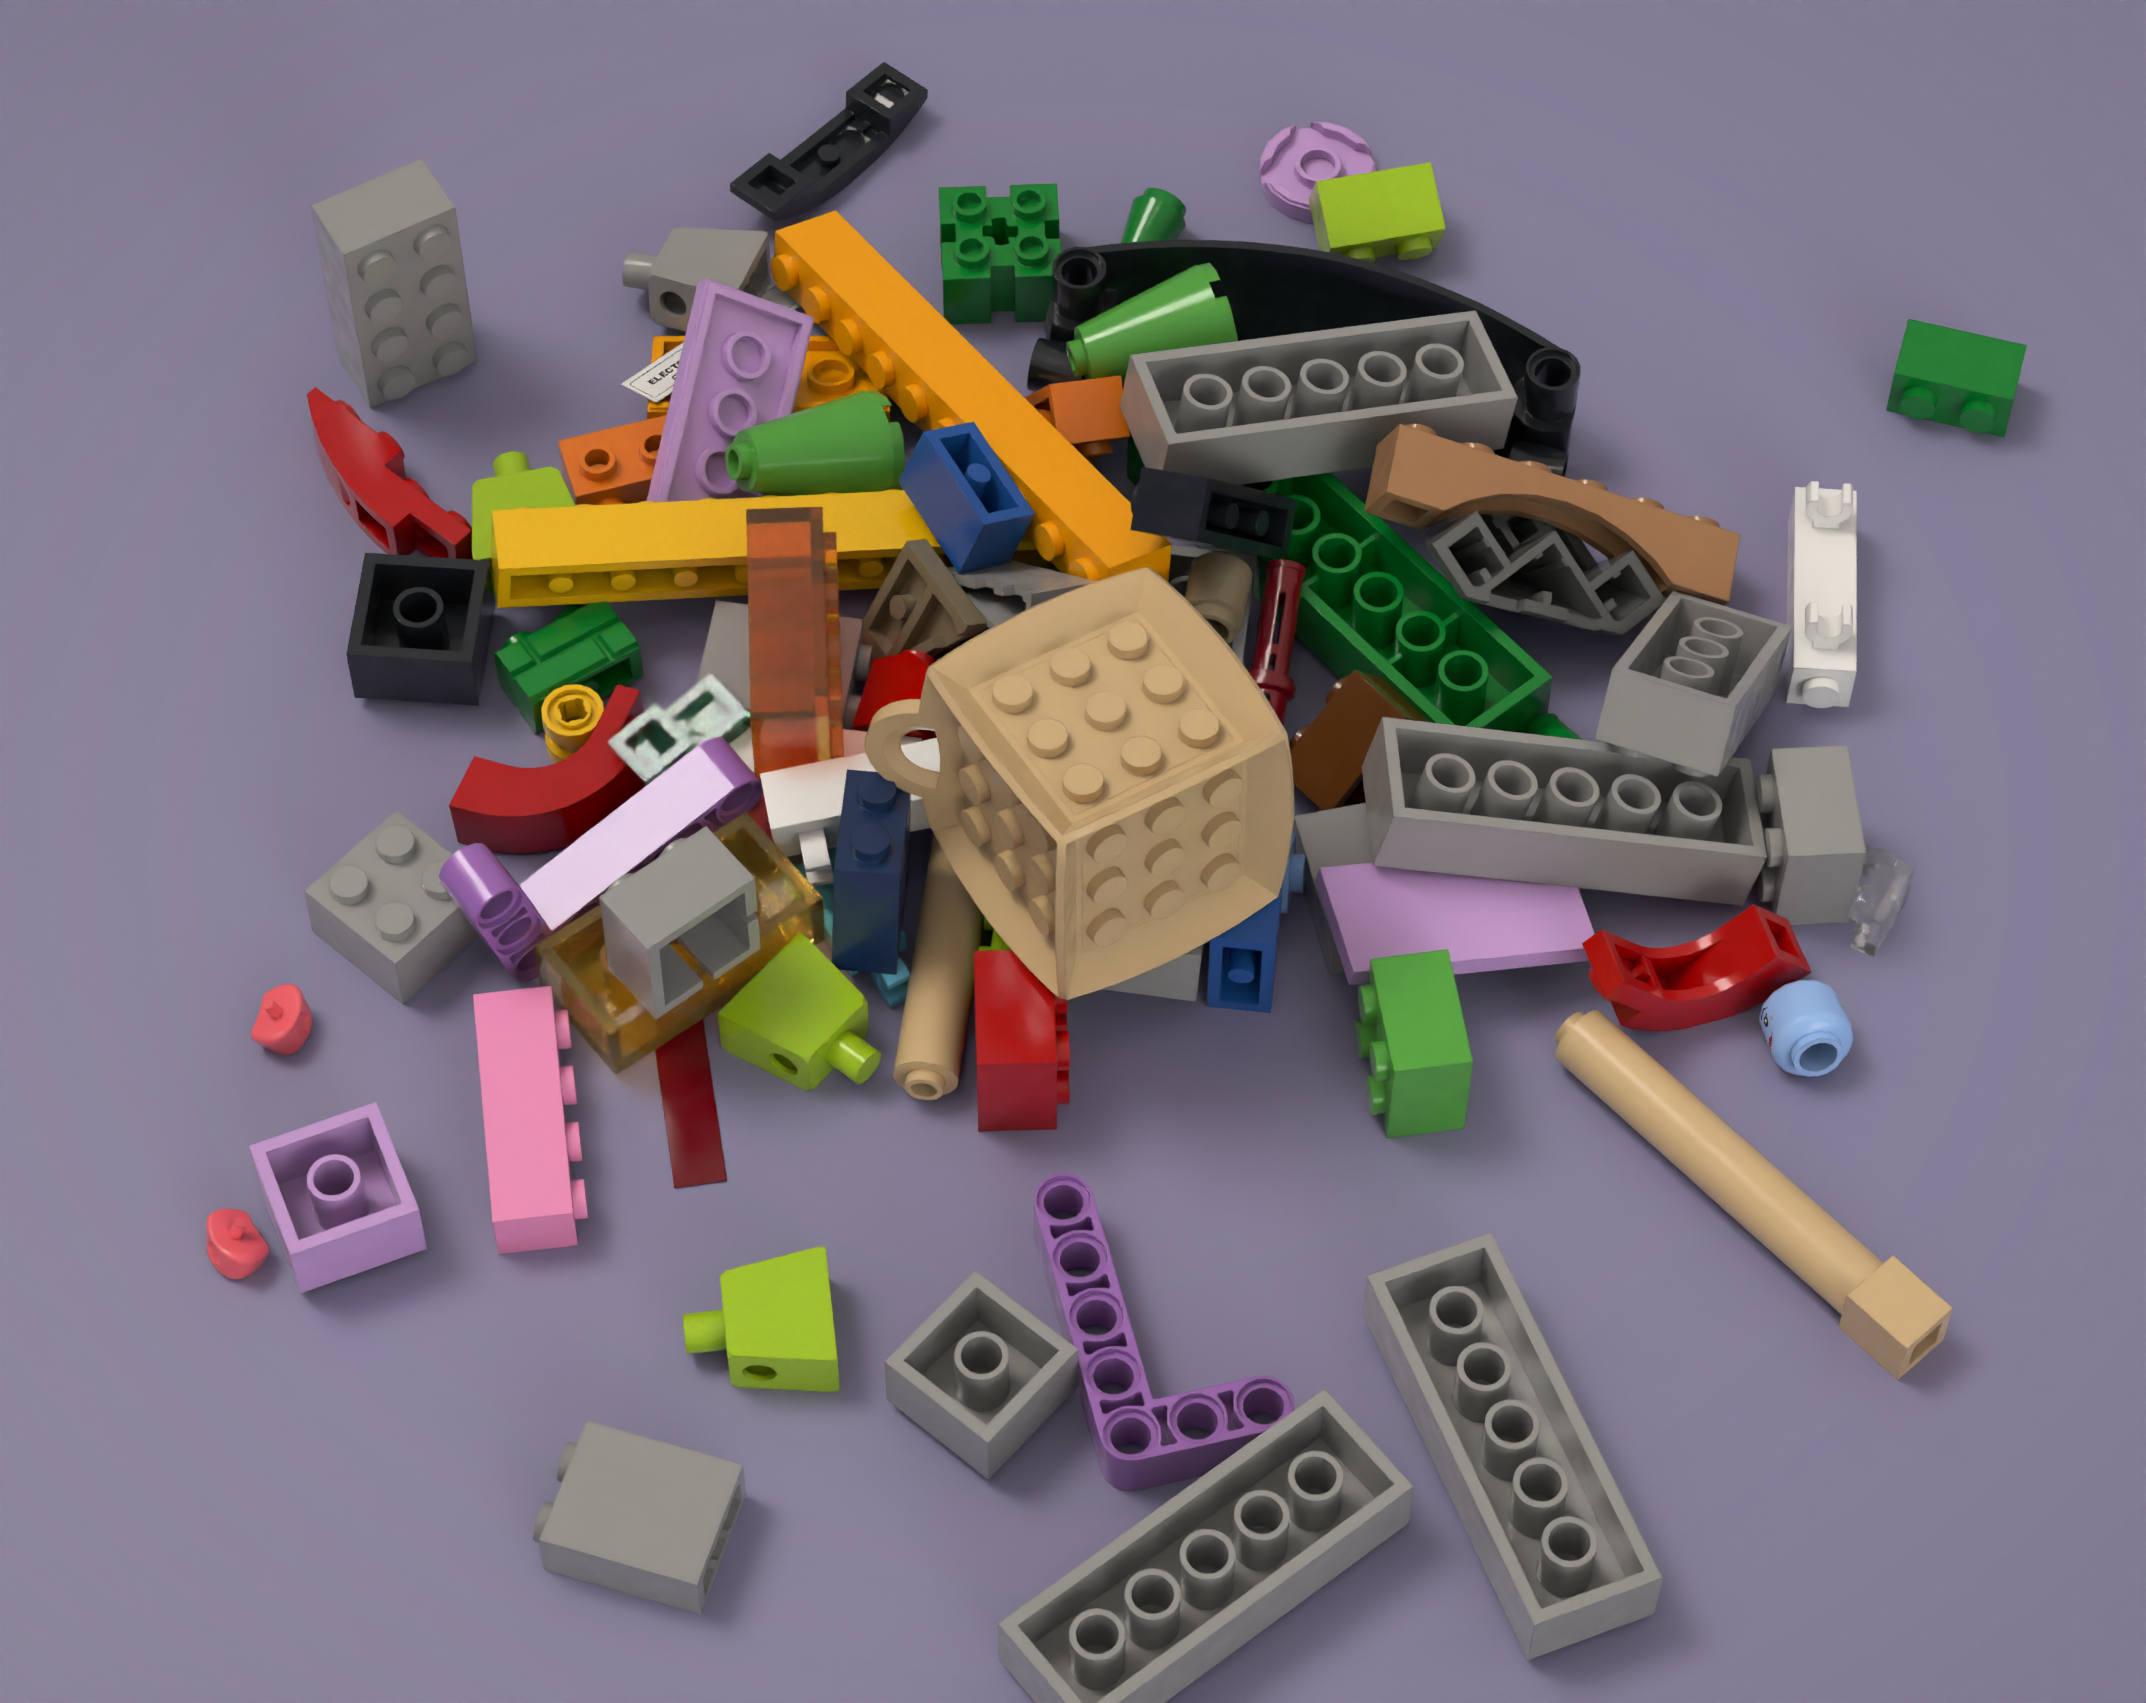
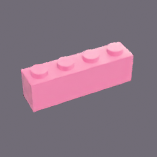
(526, 1120)

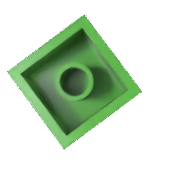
(1414, 1044)

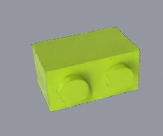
(1379, 213)

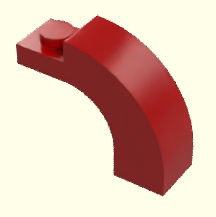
(551, 804)
(1697, 979)

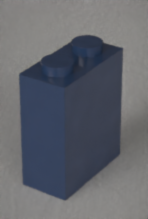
(870, 874)

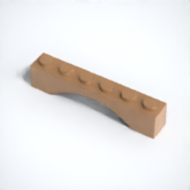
(1432, 479)

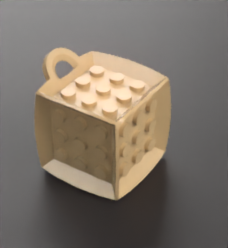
(1101, 780)

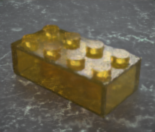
(613, 1017)

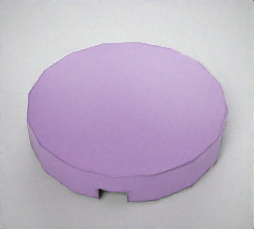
(1307, 155)

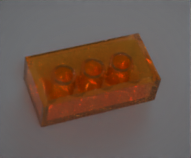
(793, 638)

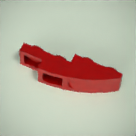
(373, 486)

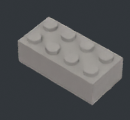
(395, 282)
(1692, 684)

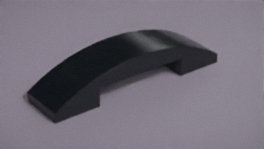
(838, 152)

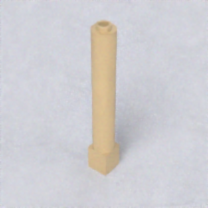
(938, 984)
(1878, 1302)

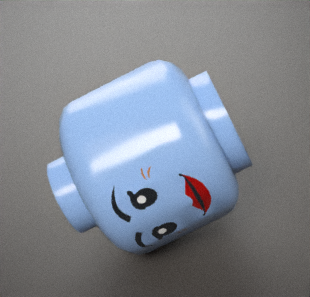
(1806, 1028)

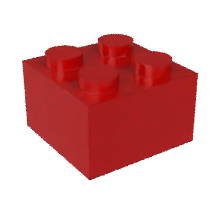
(1018, 1046)

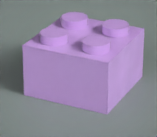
(338, 1197)

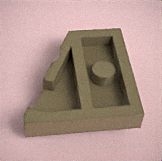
(920, 606)

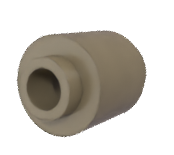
(1220, 591)

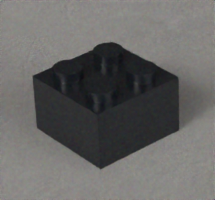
(421, 629)

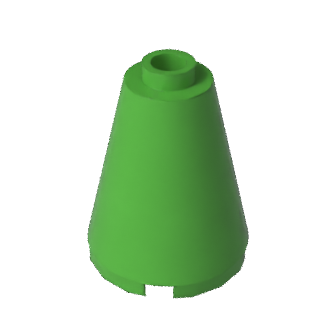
(1163, 318)
(821, 450)

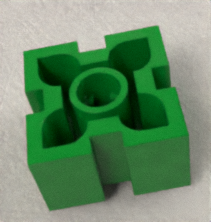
(998, 252)

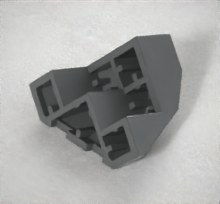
(1542, 573)

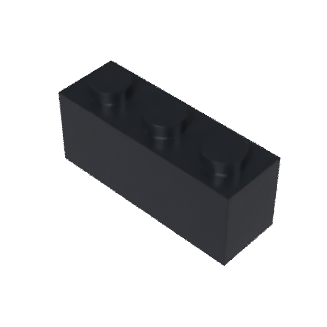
(1212, 513)

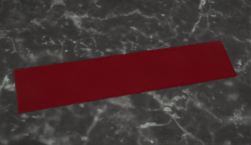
(690, 1109)

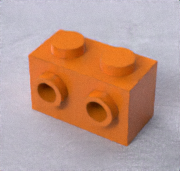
(1085, 413)
(612, 463)

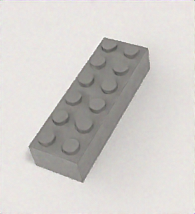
(1315, 397)
(1558, 813)
(1511, 1446)
(1210, 1565)

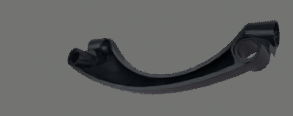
(1309, 290)

